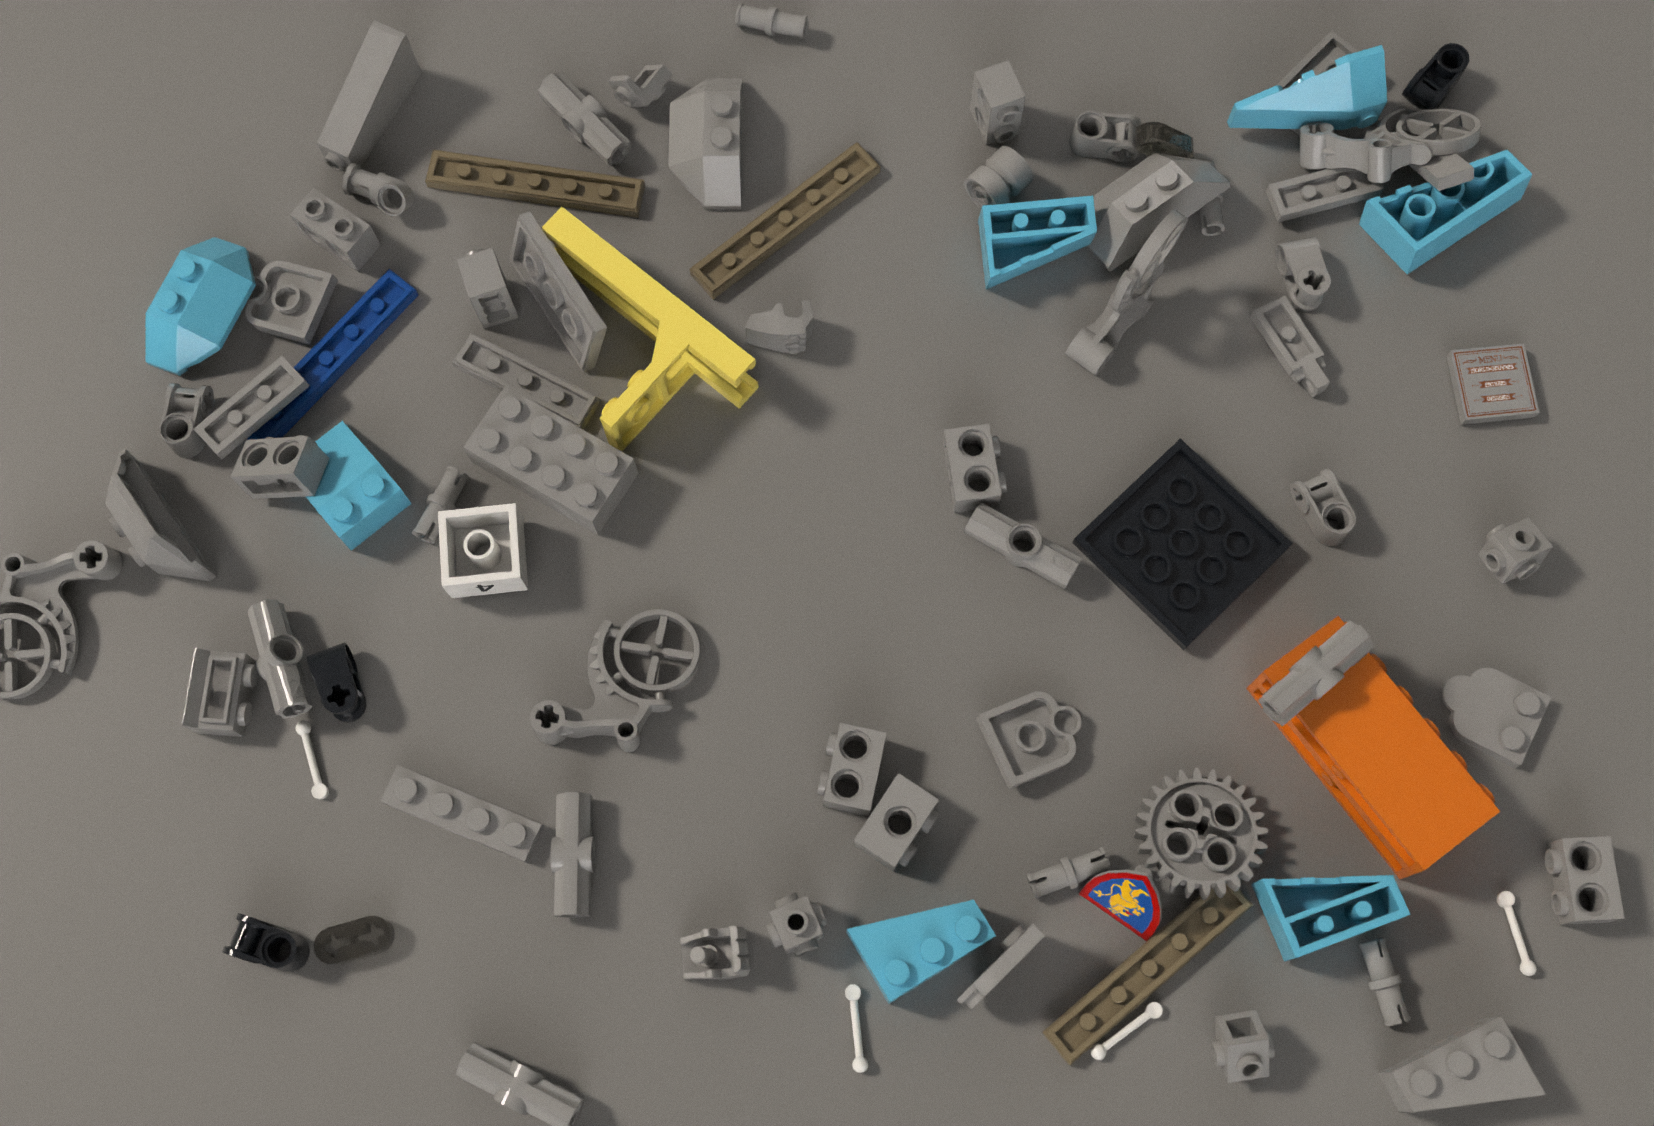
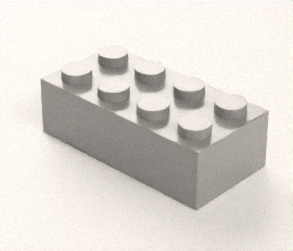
(551, 460)

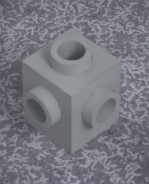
(1515, 550)
(799, 940)
(1241, 1046)

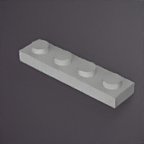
(462, 813)

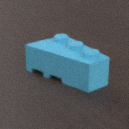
(1324, 911)

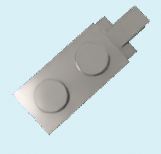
(1292, 344)

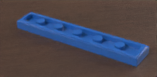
(342, 347)

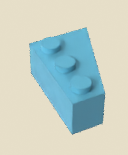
(1032, 234)
(919, 945)

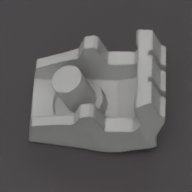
(779, 332)
(715, 954)

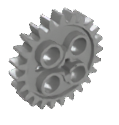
(1195, 868)

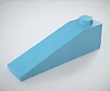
(1342, 96)

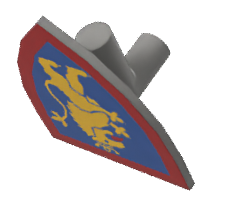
(1127, 898)

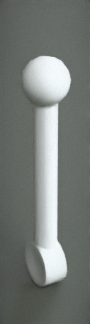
(319, 790)
(1506, 900)
(1152, 1010)
(860, 1063)

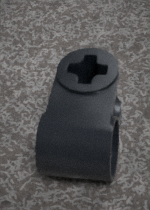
(1435, 81)
(335, 677)
(260, 943)

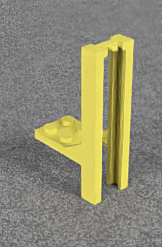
(682, 336)

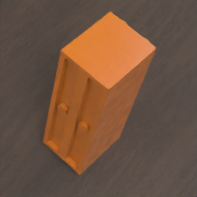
(1383, 761)

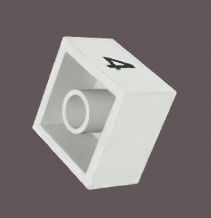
(482, 550)

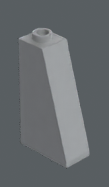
(370, 97)

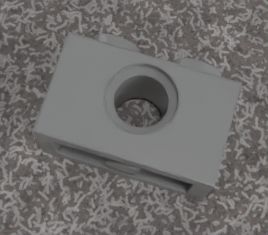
(902, 799)

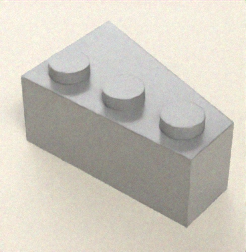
(1463, 1070)

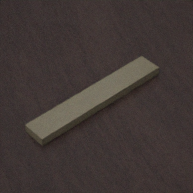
(535, 183)
(784, 220)
(1144, 972)

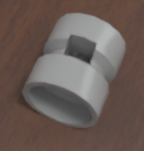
(1002, 176)

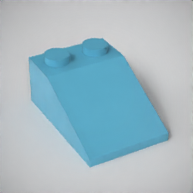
(355, 489)

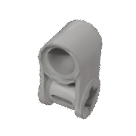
(1108, 137)
(1303, 272)
(183, 412)
(1322, 500)

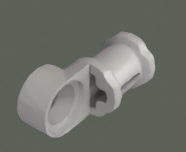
(376, 188)

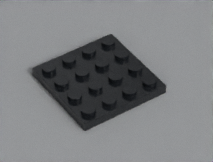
(1182, 544)

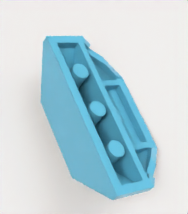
(197, 305)

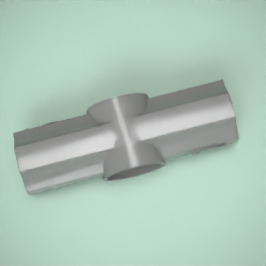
(584, 119)
(1001, 531)
(285, 673)
(1316, 673)
(573, 855)
(519, 1086)

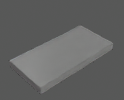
(557, 292)

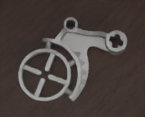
(1385, 151)
(1130, 300)
(41, 588)
(614, 709)

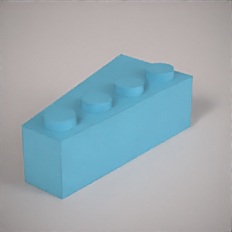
(1425, 221)

